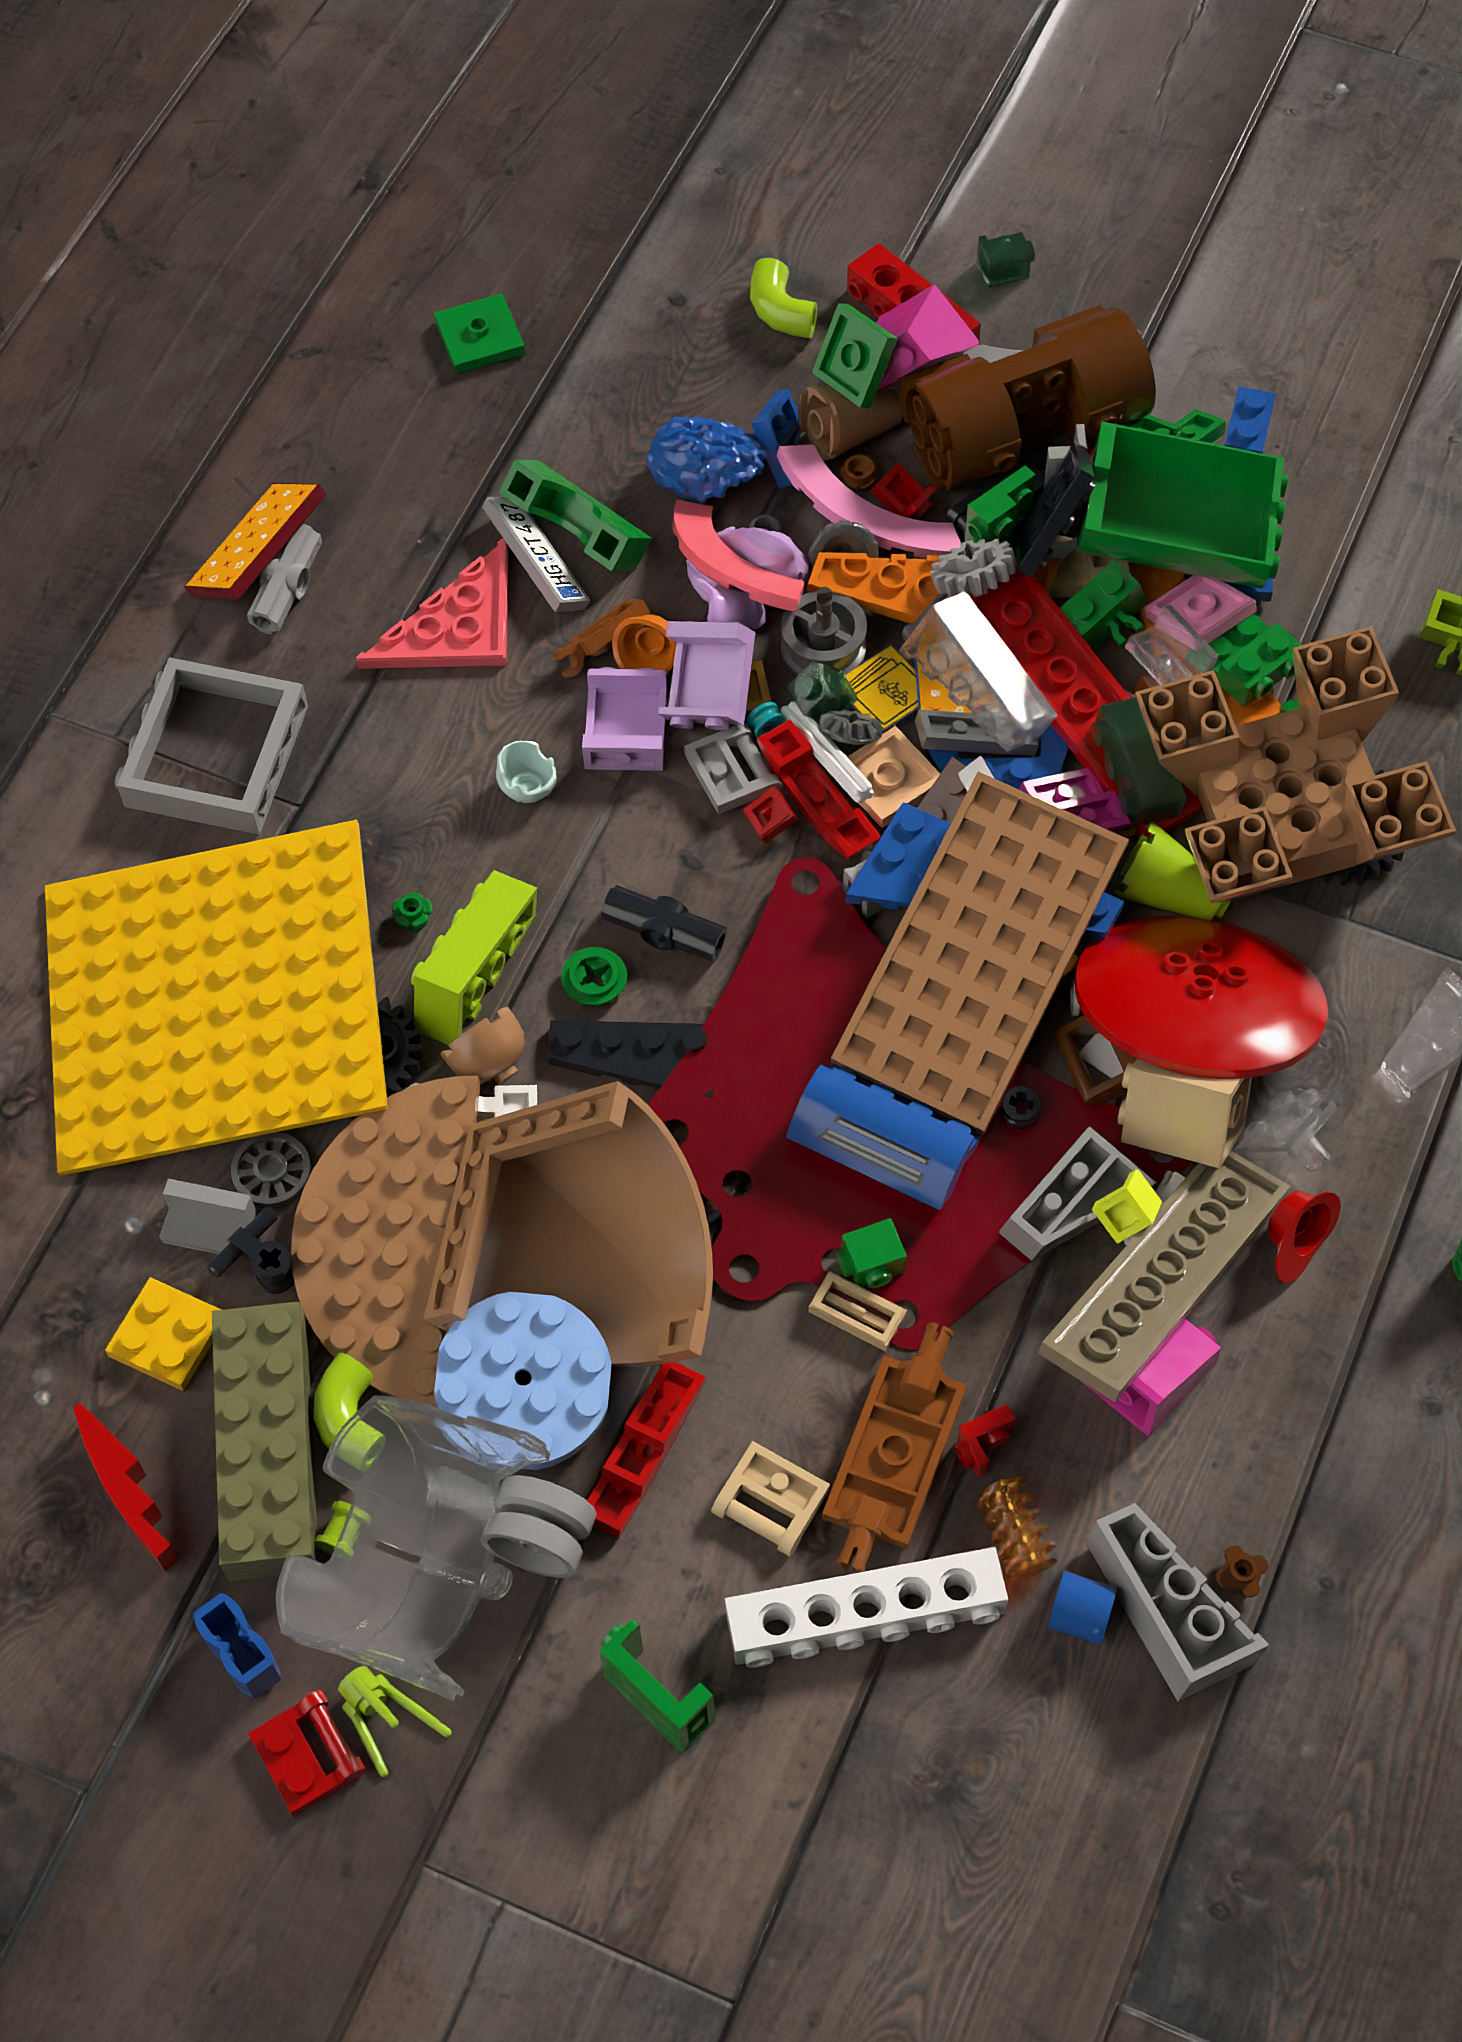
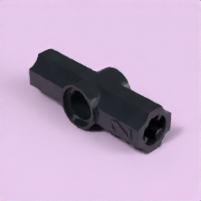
(664, 923)

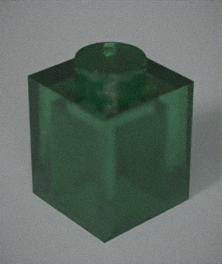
(821, 690)

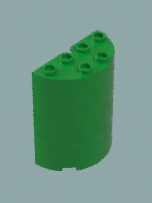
(1184, 506)

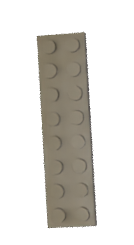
(1163, 1274)

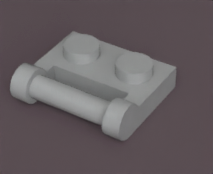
(721, 773)

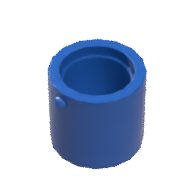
(1082, 1607)

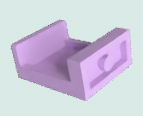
(709, 674)
(624, 719)

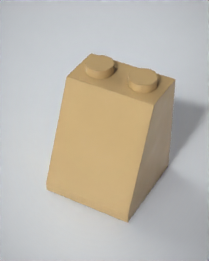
(1182, 1113)

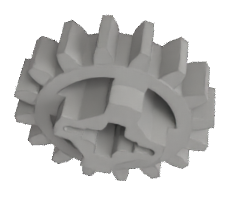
(973, 568)

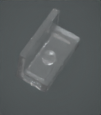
(1171, 648)

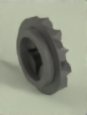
(851, 727)

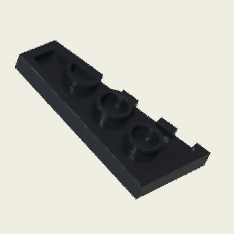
(624, 1050)

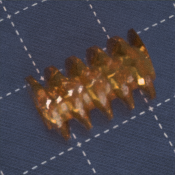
(1015, 1528)

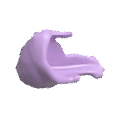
(769, 551)
(727, 604)

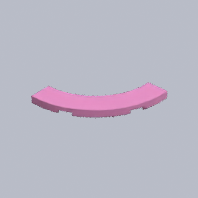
(838, 502)

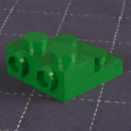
(1001, 509)
(1253, 659)

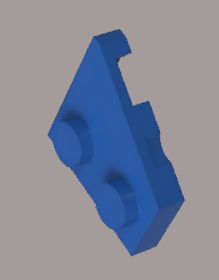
(777, 427)

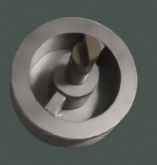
(824, 630)

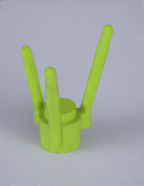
(366, 1695)

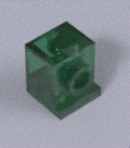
(1005, 258)

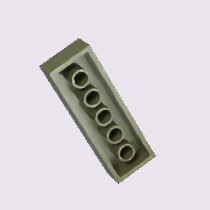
(263, 1439)

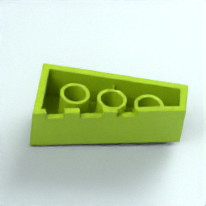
(471, 956)

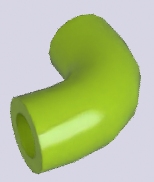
(775, 305)
(338, 1395)

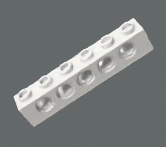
(884, 1587)

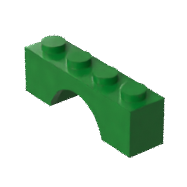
(549, 495)

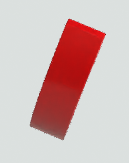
(814, 793)

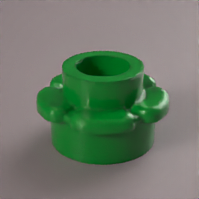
(412, 920)

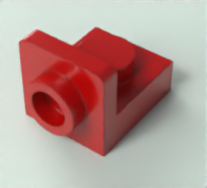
(985, 1431)

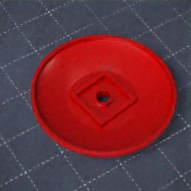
(1201, 997)

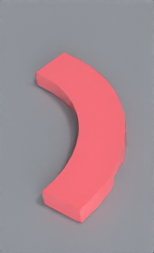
(714, 559)

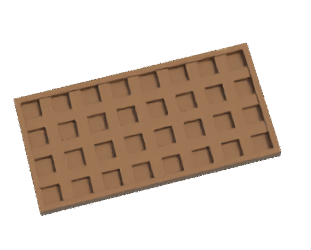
(980, 952)

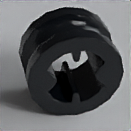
(1008, 1111)

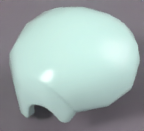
(525, 772)

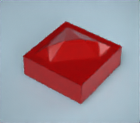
(770, 814)

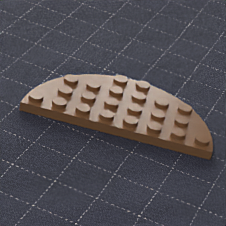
(375, 1232)

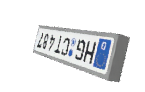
(536, 555)

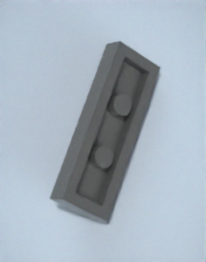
(960, 733)

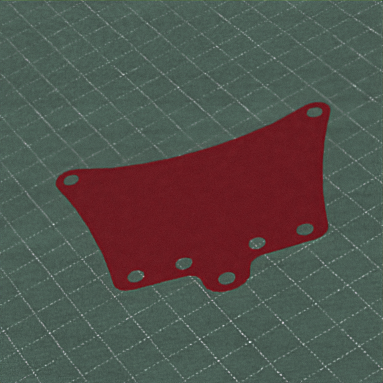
(760, 1053)

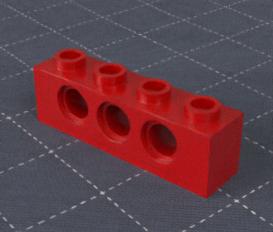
(886, 282)

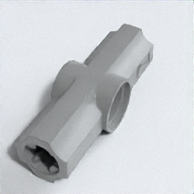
(284, 580)

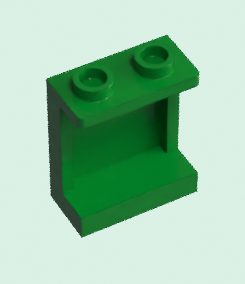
(677, 1721)

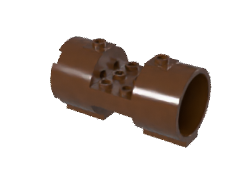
(979, 414)

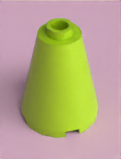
(1166, 878)

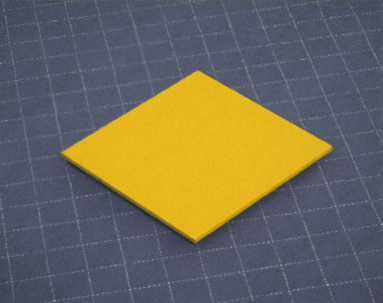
(212, 998)

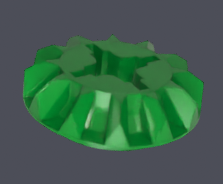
(598, 962)

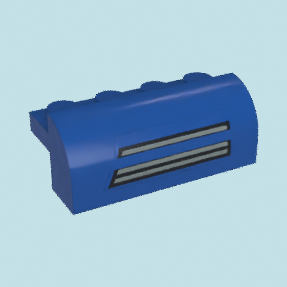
(882, 1135)

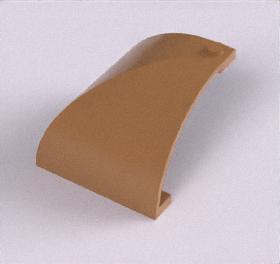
(583, 1208)

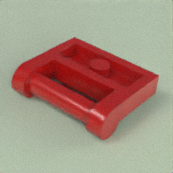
(292, 1760)

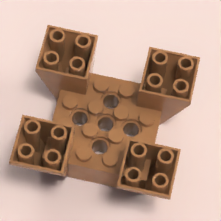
(1360, 819)

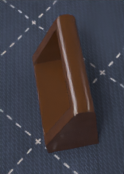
(1089, 1093)

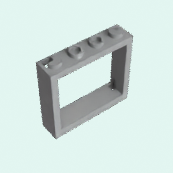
(199, 806)

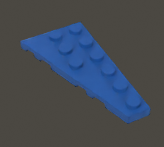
(905, 855)

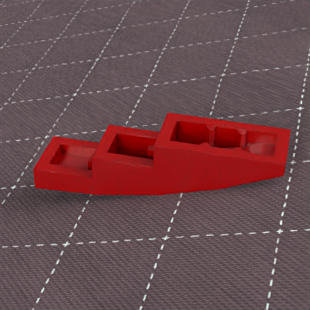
(644, 1446)
(119, 1476)

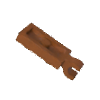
(597, 636)

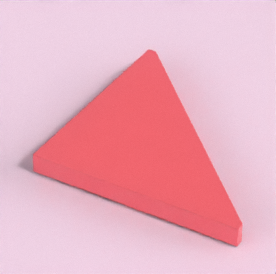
(454, 625)

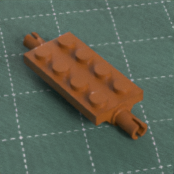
(895, 1451)

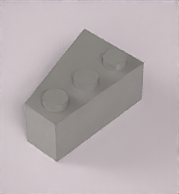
(1065, 1197)

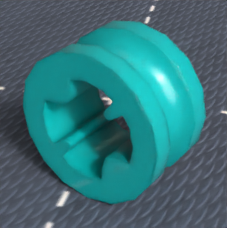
(765, 718)

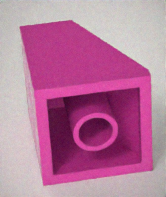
(927, 335)
(1167, 1377)

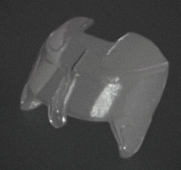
(428, 1490)

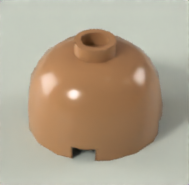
(488, 1049)

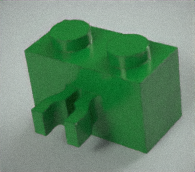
(1105, 606)

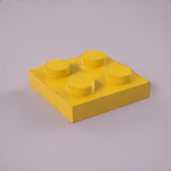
(164, 1334)

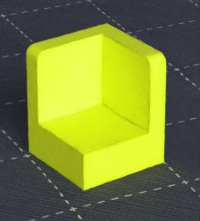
(1128, 1207)

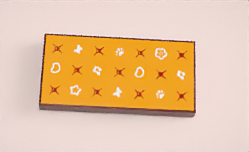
(255, 541)

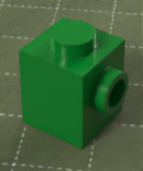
(872, 1255)

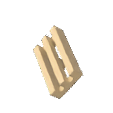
(850, 1325)

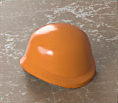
(643, 644)

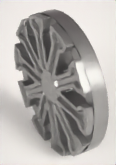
(271, 1169)

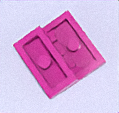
(1079, 795)

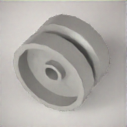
(538, 1526)

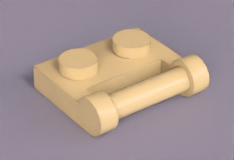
(780, 1487)

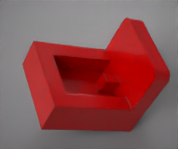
(902, 493)

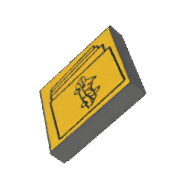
(885, 688)

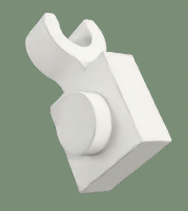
(506, 1100)

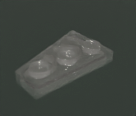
(1430, 1039)

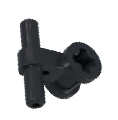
(268, 1259)

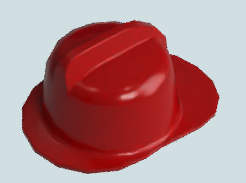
(1299, 1228)

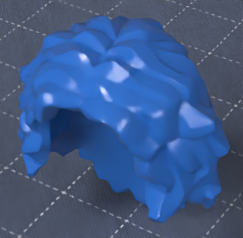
(703, 457)

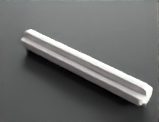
(830, 755)

